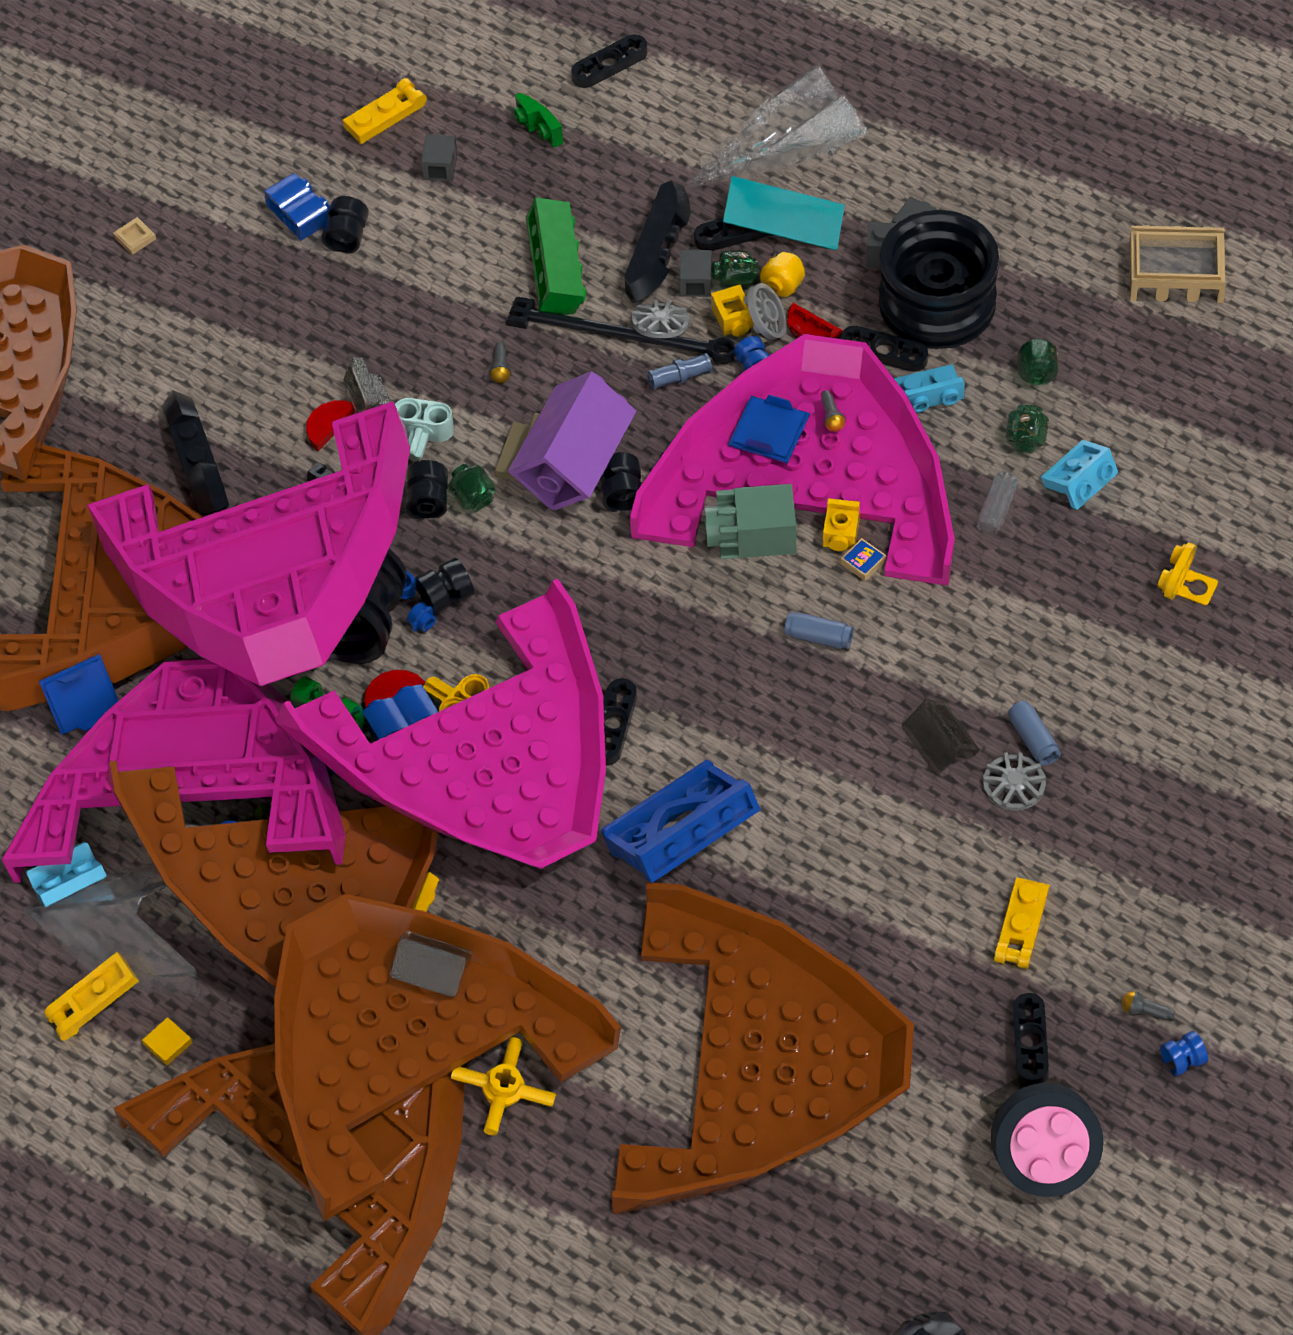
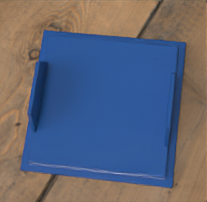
(769, 428)
(79, 694)

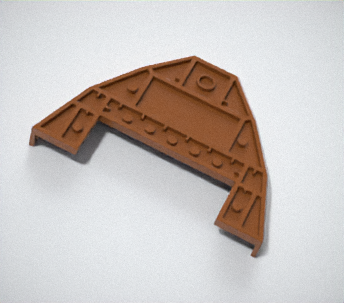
(34, 350)
(89, 599)
(254, 894)
(365, 1041)
(787, 1048)
(409, 1143)

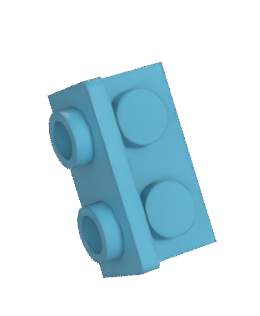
(932, 387)
(1081, 472)
(59, 881)

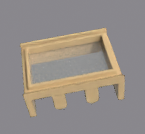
(1177, 259)

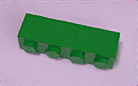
(555, 256)

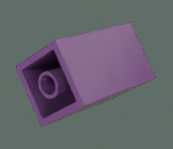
(572, 441)

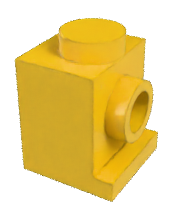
(732, 317)
(841, 524)

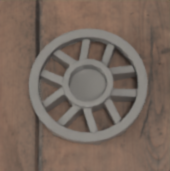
(661, 320)
(1014, 781)

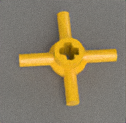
(499, 1096)

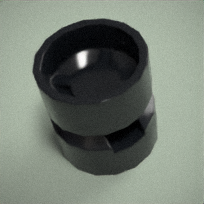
(345, 224)
(620, 482)
(427, 489)
(446, 585)

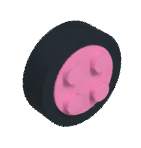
(1047, 1140)

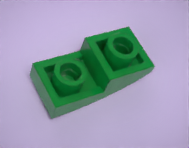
(538, 118)

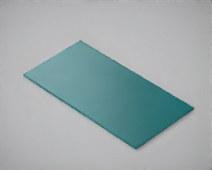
(783, 213)

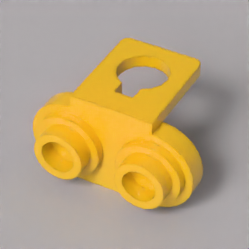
(1172, 581)

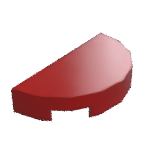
(804, 322)
(319, 423)
(389, 683)

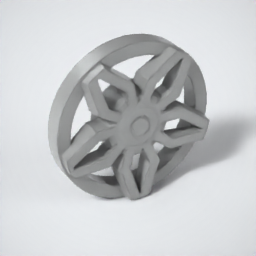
(766, 311)

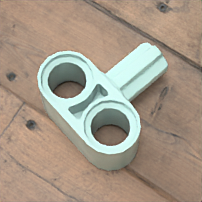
(425, 423)

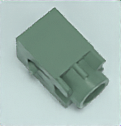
(752, 522)

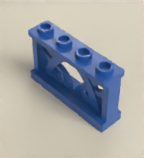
(718, 807)

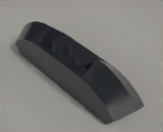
(652, 253)
(194, 453)

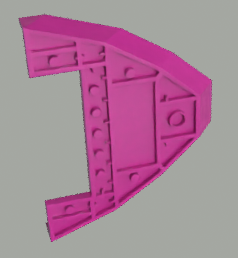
(875, 459)
(275, 576)
(222, 747)
(500, 769)

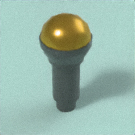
(500, 370)
(834, 419)
(1136, 1003)

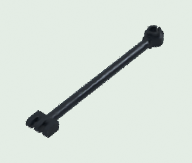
(523, 312)

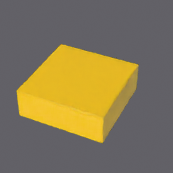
(167, 1041)

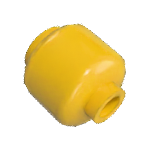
(783, 273)

